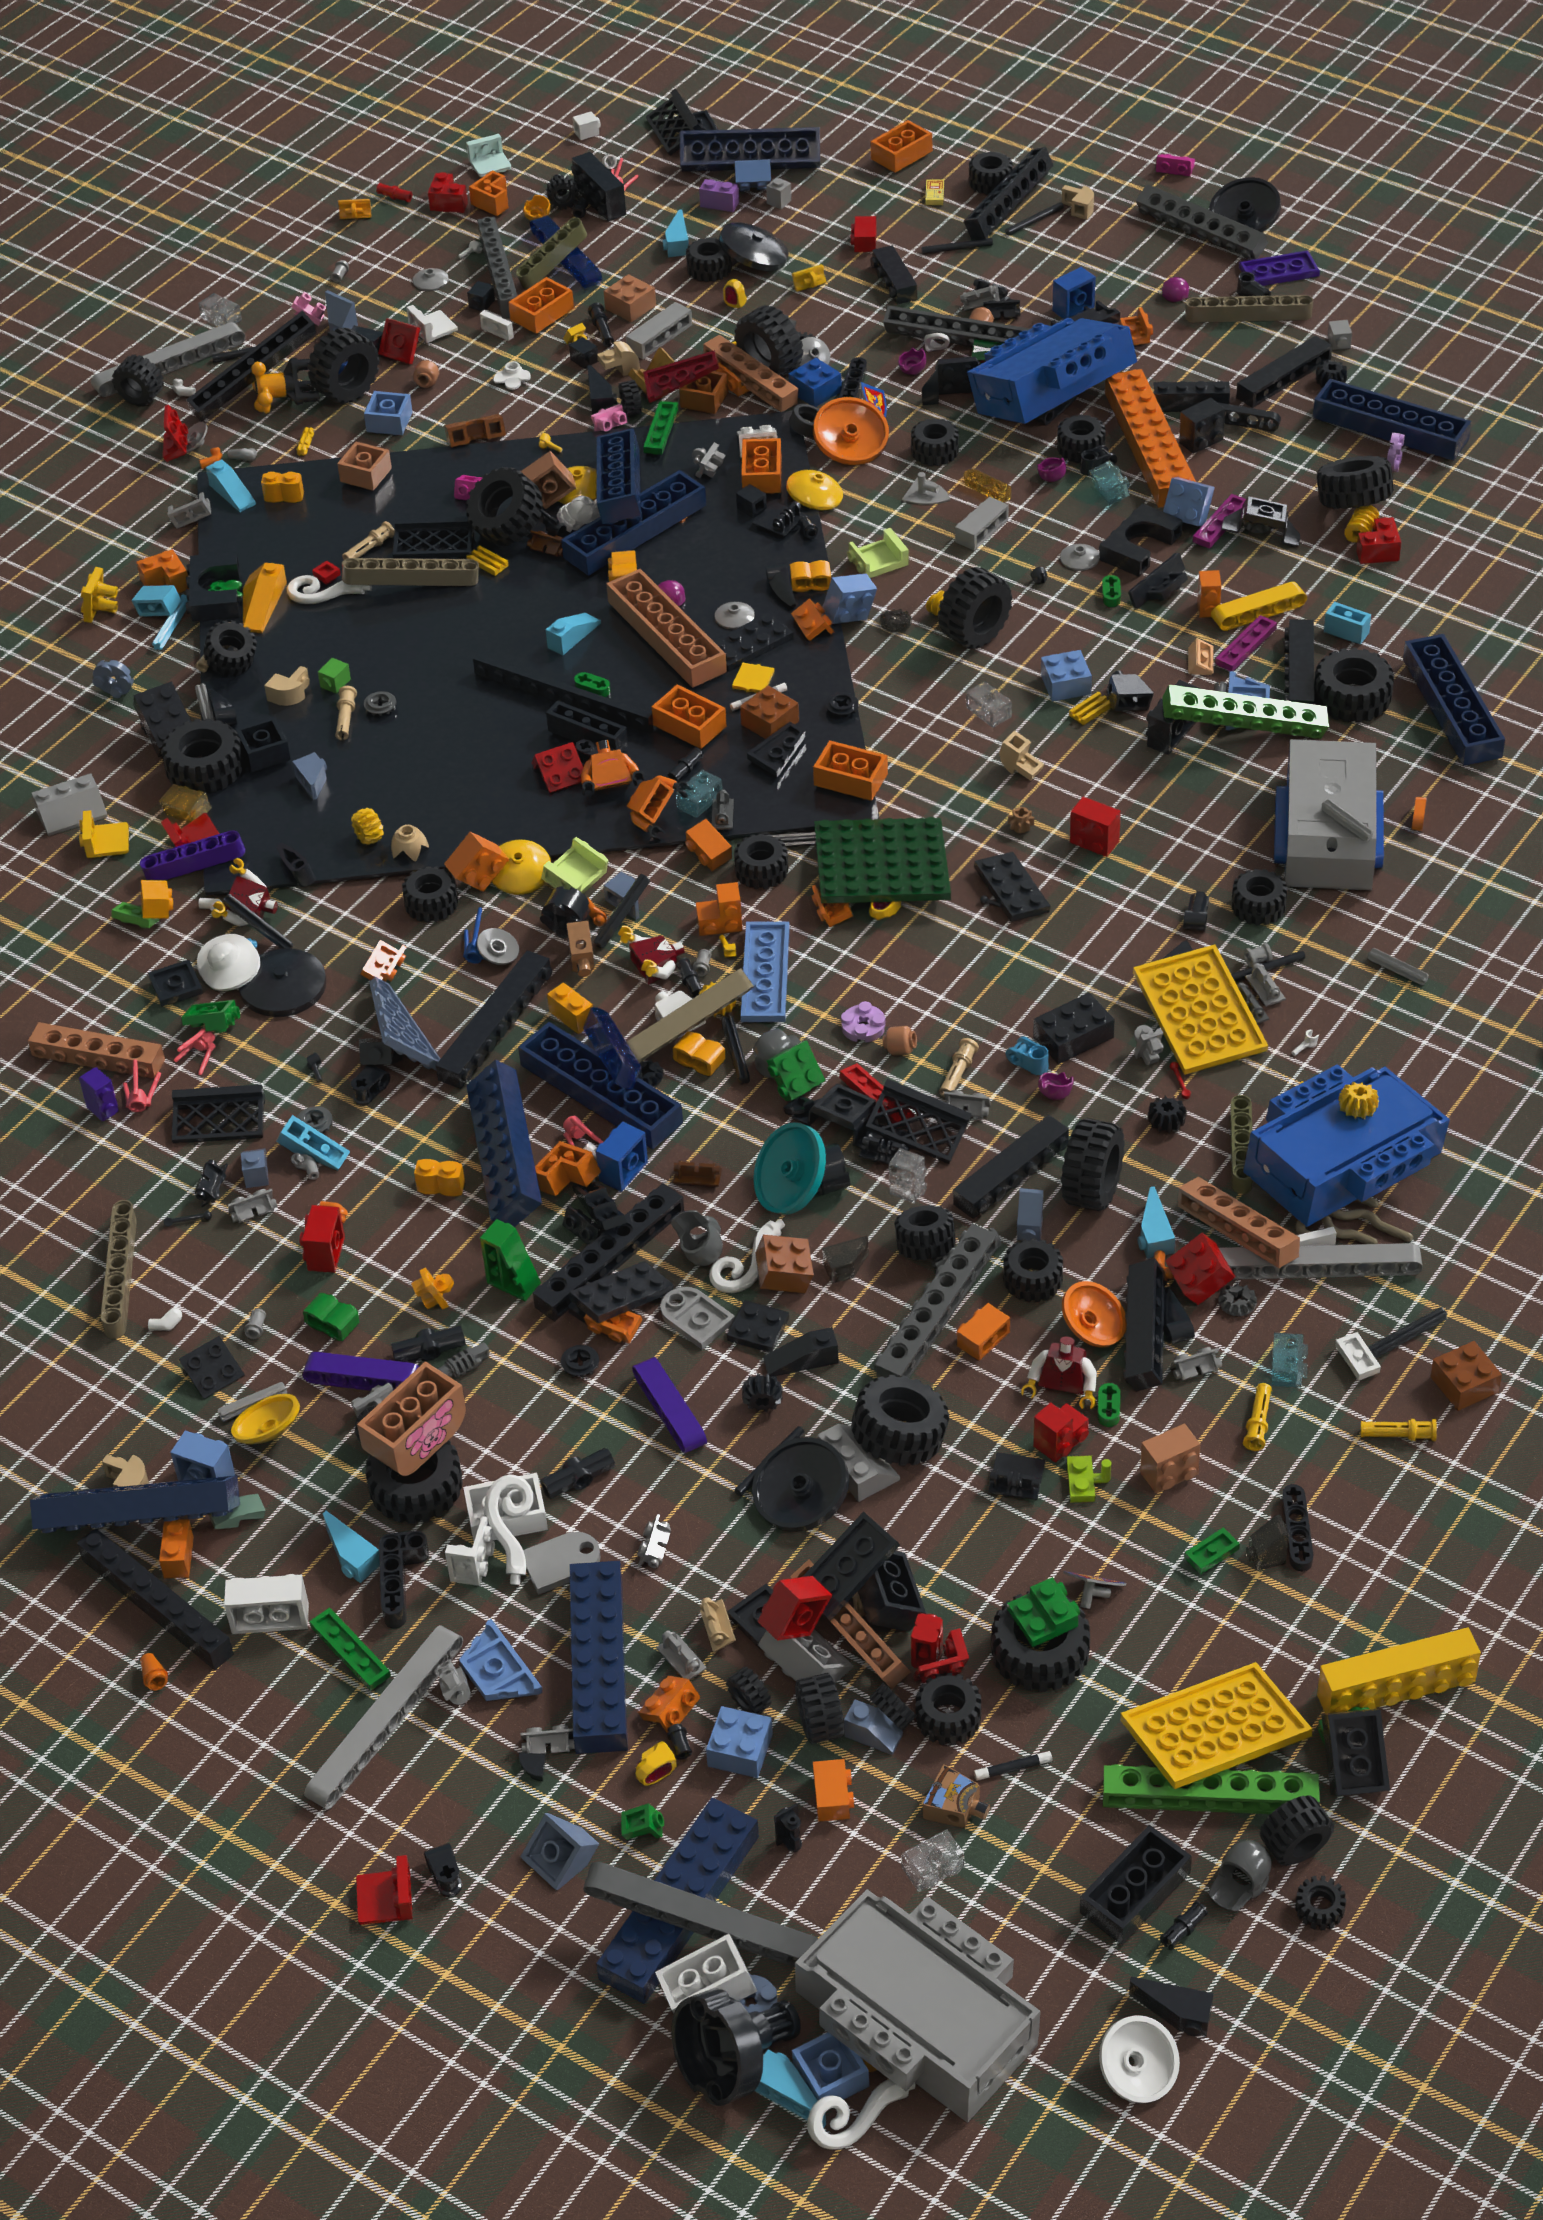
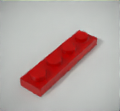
(862, 1082)

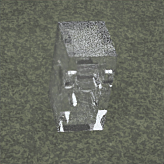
(219, 310)
(988, 704)
(907, 1175)
(933, 1860)

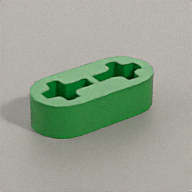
(1108, 591)
(592, 684)
(1113, 1405)

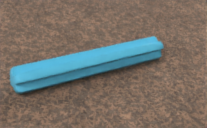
(169, 625)

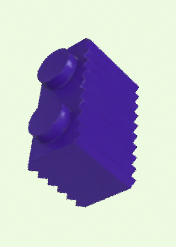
(99, 1094)

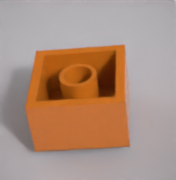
(476, 861)

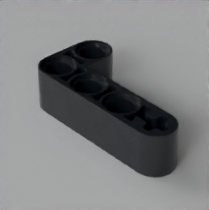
(394, 1553)

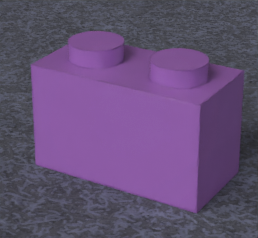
(719, 195)

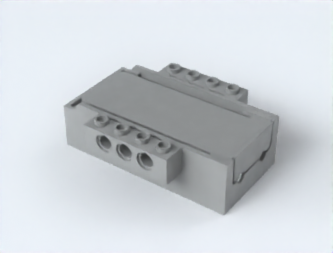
(920, 2000)

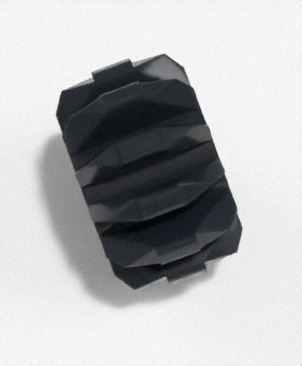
(1330, 370)
(1167, 1114)
(762, 1392)

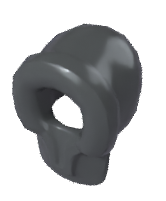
(768, 1046)
(701, 1248)
(1251, 1859)

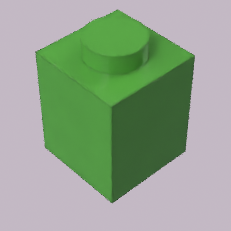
(334, 675)

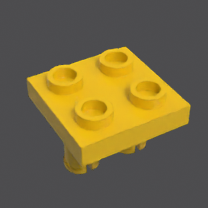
(94, 595)

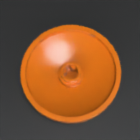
(850, 430)

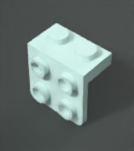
(487, 155)

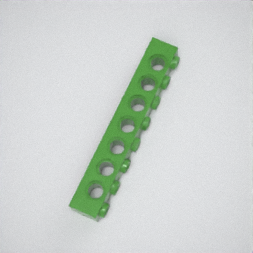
(1245, 711)
(1198, 1797)

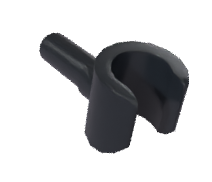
(314, 1061)

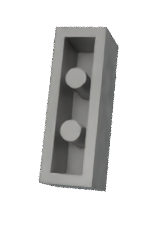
(981, 523)

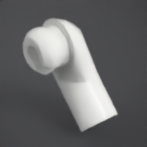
(181, 390)
(207, 903)
(167, 1322)

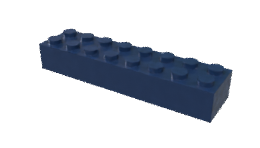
(721, 148)
(1383, 415)
(618, 476)
(660, 509)
(1453, 699)
(583, 1076)
(503, 1144)
(135, 1503)
(598, 1658)
(698, 1866)

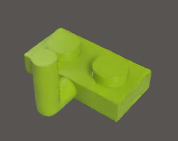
(1082, 1479)

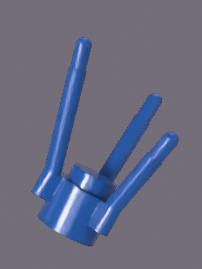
(471, 952)

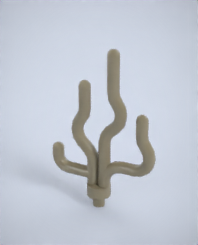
(1356, 1235)

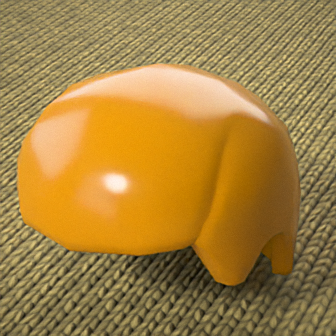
(537, 207)

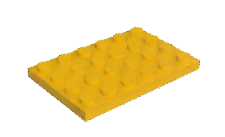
(1200, 1009)
(1215, 1725)

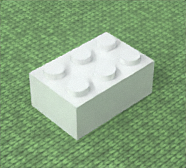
(530, 1522)
(266, 1604)
(707, 1968)

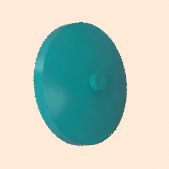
(789, 1168)

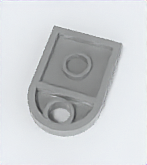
(696, 1316)
(550, 1561)

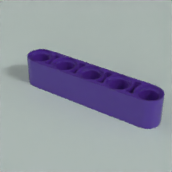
(193, 856)
(355, 1371)
(669, 1405)

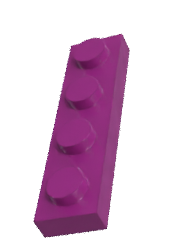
(1212, 528)
(1246, 643)

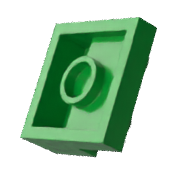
(215, 1015)
(795, 1071)
(1044, 1612)

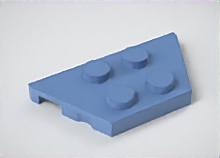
(1247, 687)
(497, 1667)

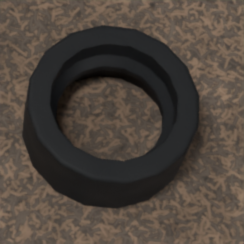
(797, 421)

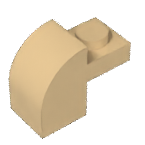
(1080, 201)
(620, 357)
(287, 690)
(1015, 756)
(125, 1472)

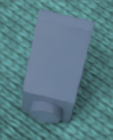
(311, 773)
(617, 889)
(255, 1168)
(1030, 1214)
(871, 1727)

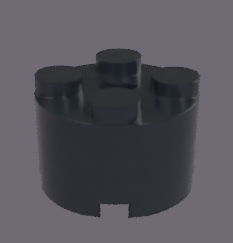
(564, 907)
(835, 1173)

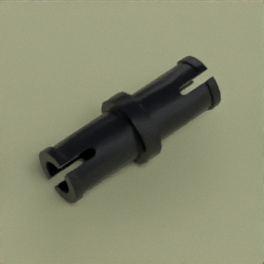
(685, 765)
(689, 977)
(1183, 1925)

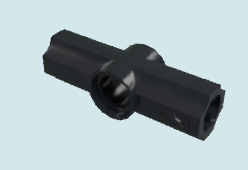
(428, 1344)
(577, 1473)

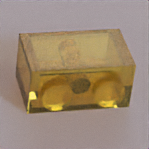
(184, 803)

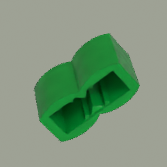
(331, 1316)

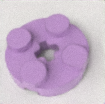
(1394, 452)
(863, 1013)

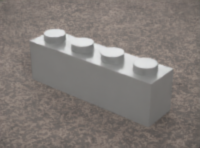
(659, 330)

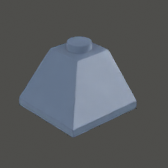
(340, 311)
(558, 1850)

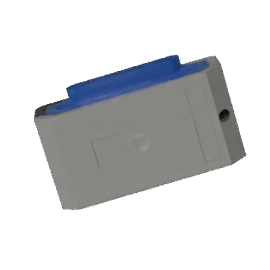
(1309, 841)

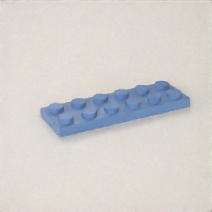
(767, 969)

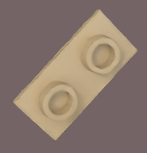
(716, 1623)

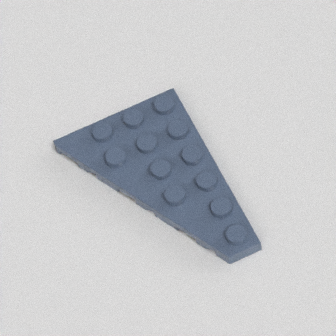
(398, 1026)

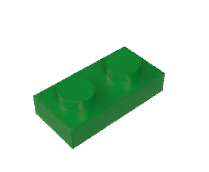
(1211, 1550)

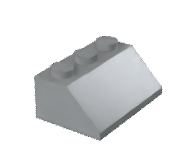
(63, 804)
(866, 1473)
(805, 1656)

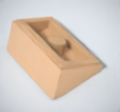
(1200, 658)

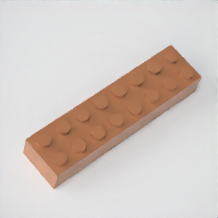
(666, 628)

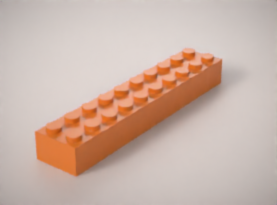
(1146, 432)

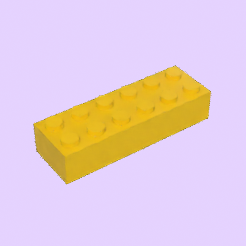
(1400, 1672)

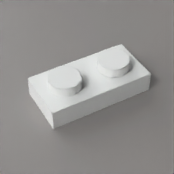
(496, 325)
(1358, 1356)

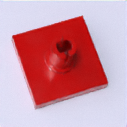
(399, 341)

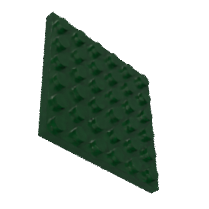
(881, 860)

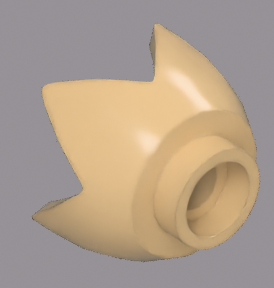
(409, 840)

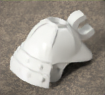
(578, 512)

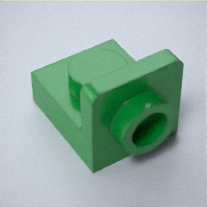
(641, 1821)

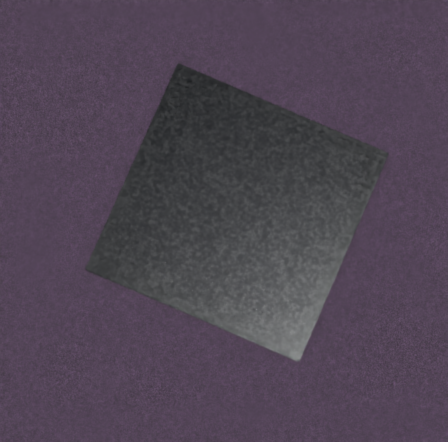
(465, 744)

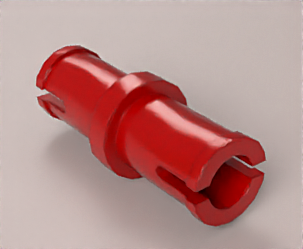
(394, 192)

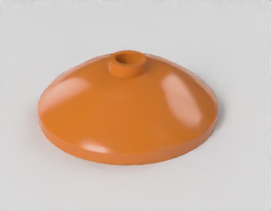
(1094, 1314)

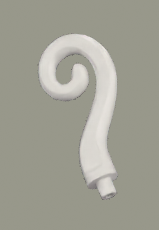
(310, 595)
(751, 1276)
(514, 1553)
(880, 2097)

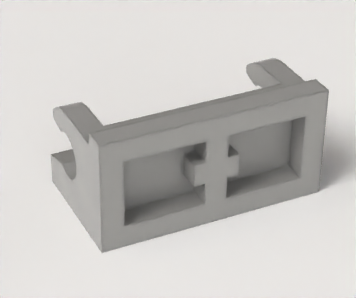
(190, 512)

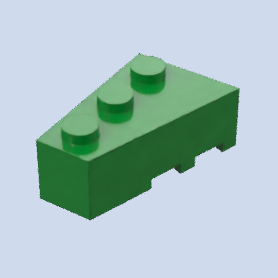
(507, 1261)

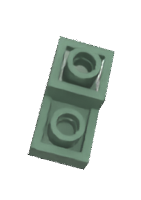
(249, 1508)

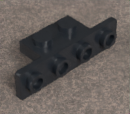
(1160, 582)

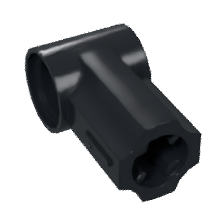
(1249, 287)
(1196, 915)

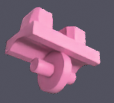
(314, 313)
(609, 418)

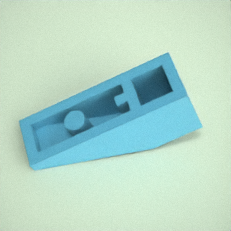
(676, 237)
(229, 486)
(569, 631)
(306, 1140)
(1155, 1228)
(355, 1554)
(785, 2085)

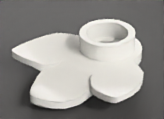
(512, 375)

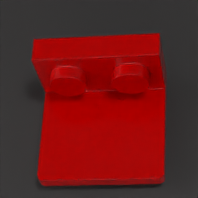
(175, 437)
(559, 767)
(196, 830)
(956, 1659)
(385, 1894)

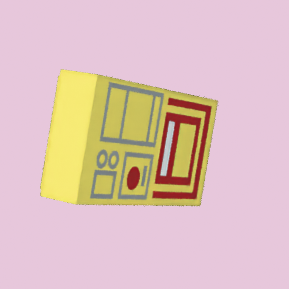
(934, 192)

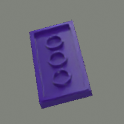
(1281, 268)

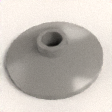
(430, 279)
(816, 345)
(196, 436)
(1079, 557)
(734, 615)
(497, 946)

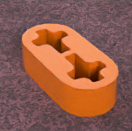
(1419, 812)

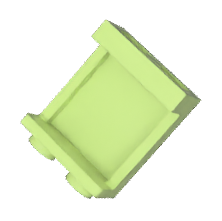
(879, 556)
(576, 868)

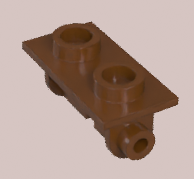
(541, 540)
(703, 1174)

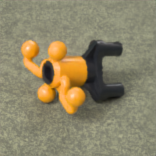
(282, 385)

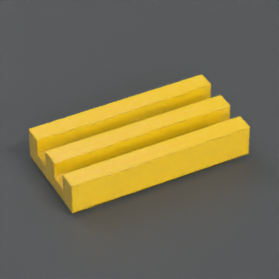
(490, 559)
(1088, 706)

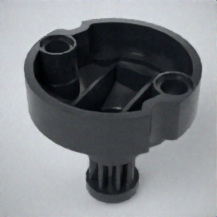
(723, 2044)

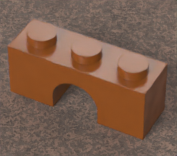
(483, 427)

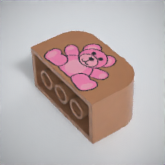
(414, 1420)

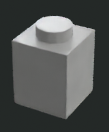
(778, 193)
(1339, 334)

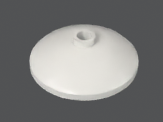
(1153, 2055)

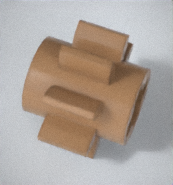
(1021, 820)

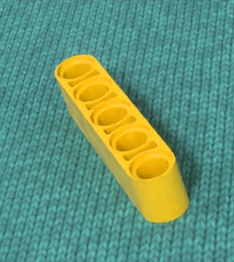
(1263, 603)

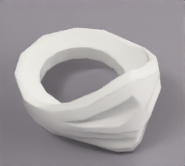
(931, 345)

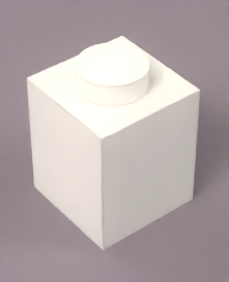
(586, 125)

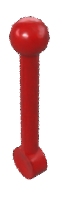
(1185, 1092)

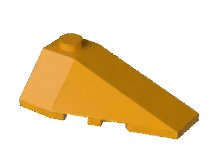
(262, 594)

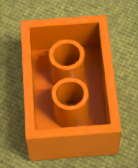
(901, 146)
(541, 305)
(762, 464)
(689, 716)
(850, 770)

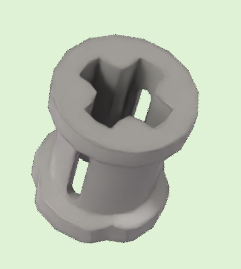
(1258, 954)

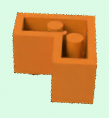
(490, 193)
(163, 570)
(721, 914)
(566, 1165)

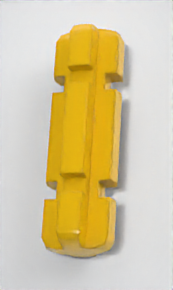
(305, 441)

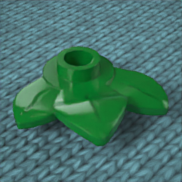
(229, 585)

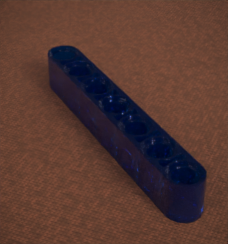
(575, 262)
(612, 1048)

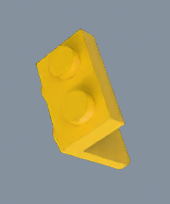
(103, 839)

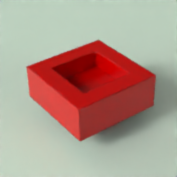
(326, 572)

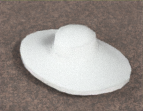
(228, 962)

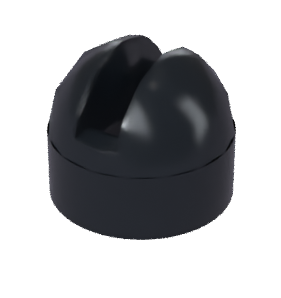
(1039, 575)

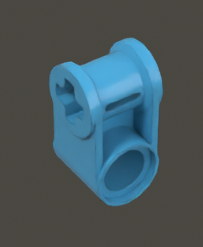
(1030, 1056)

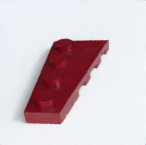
(675, 375)

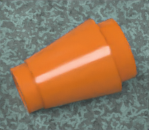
(153, 1672)

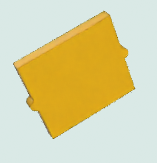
(752, 677)

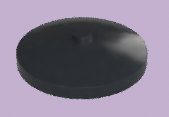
(1249, 202)
(753, 246)
(285, 983)
(800, 1484)

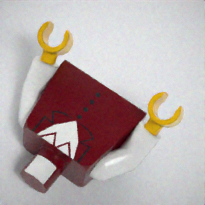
(250, 892)
(653, 955)
(1065, 1370)

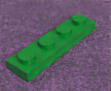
(660, 427)
(350, 1649)

